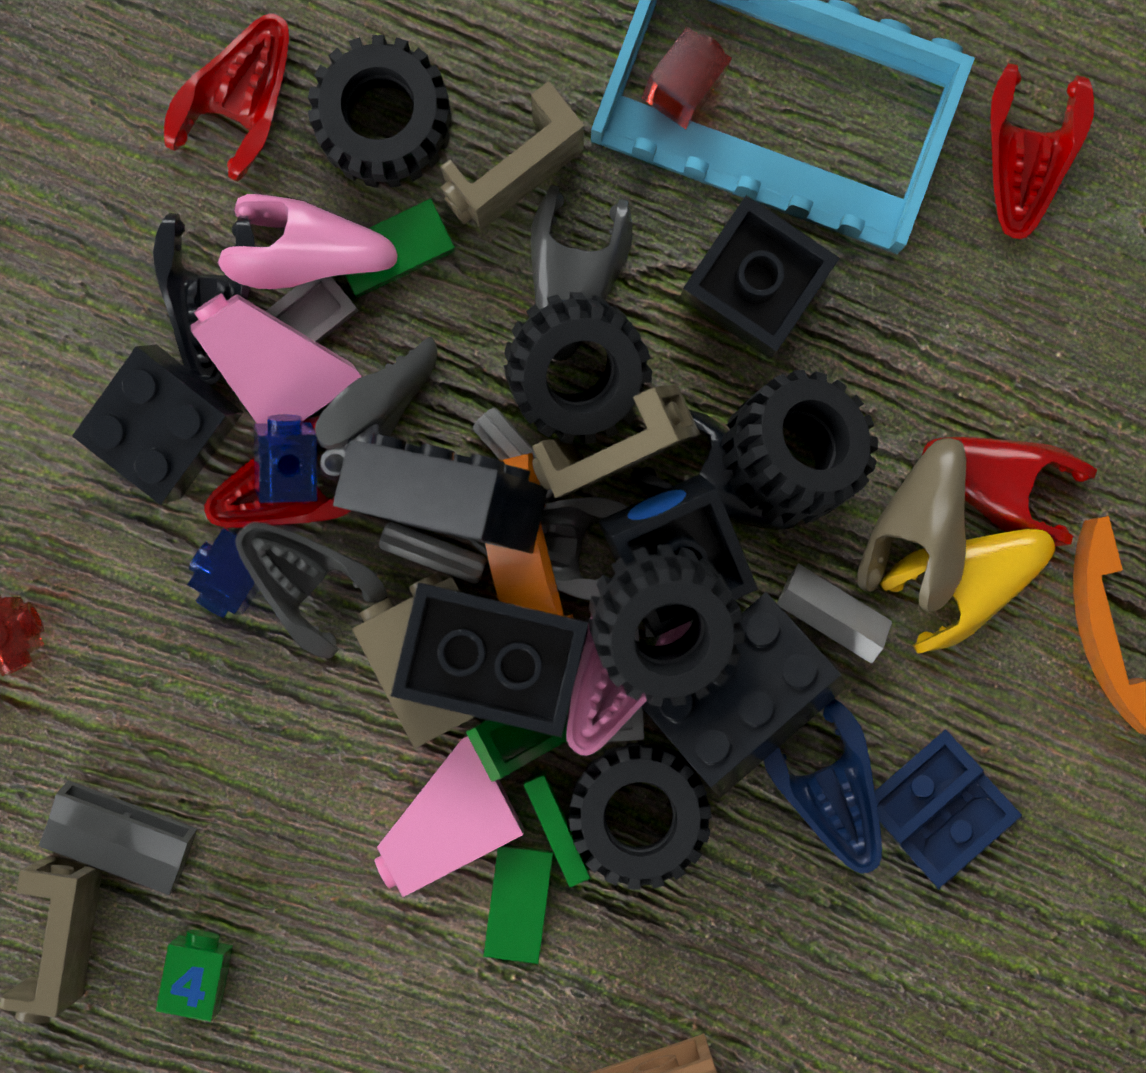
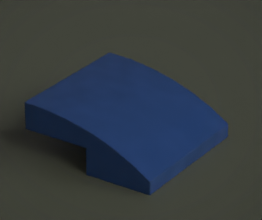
(943, 809)

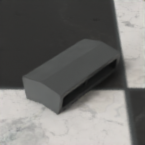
(118, 837)

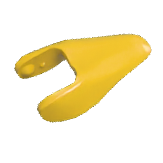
(992, 575)

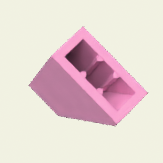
(268, 360)
(448, 824)

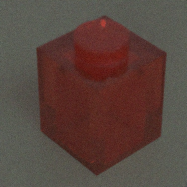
(686, 77)

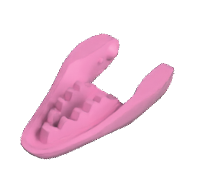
(312, 245)
(596, 703)

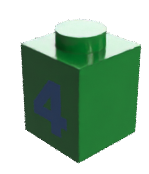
(194, 976)

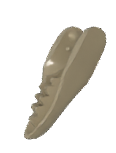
(929, 513)

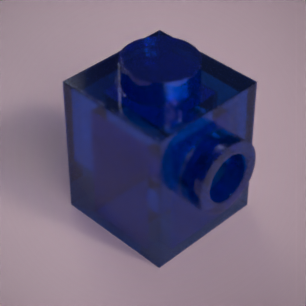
(285, 460)
(222, 576)

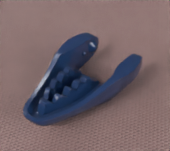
(839, 797)

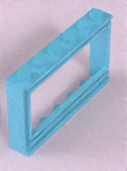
(776, 178)

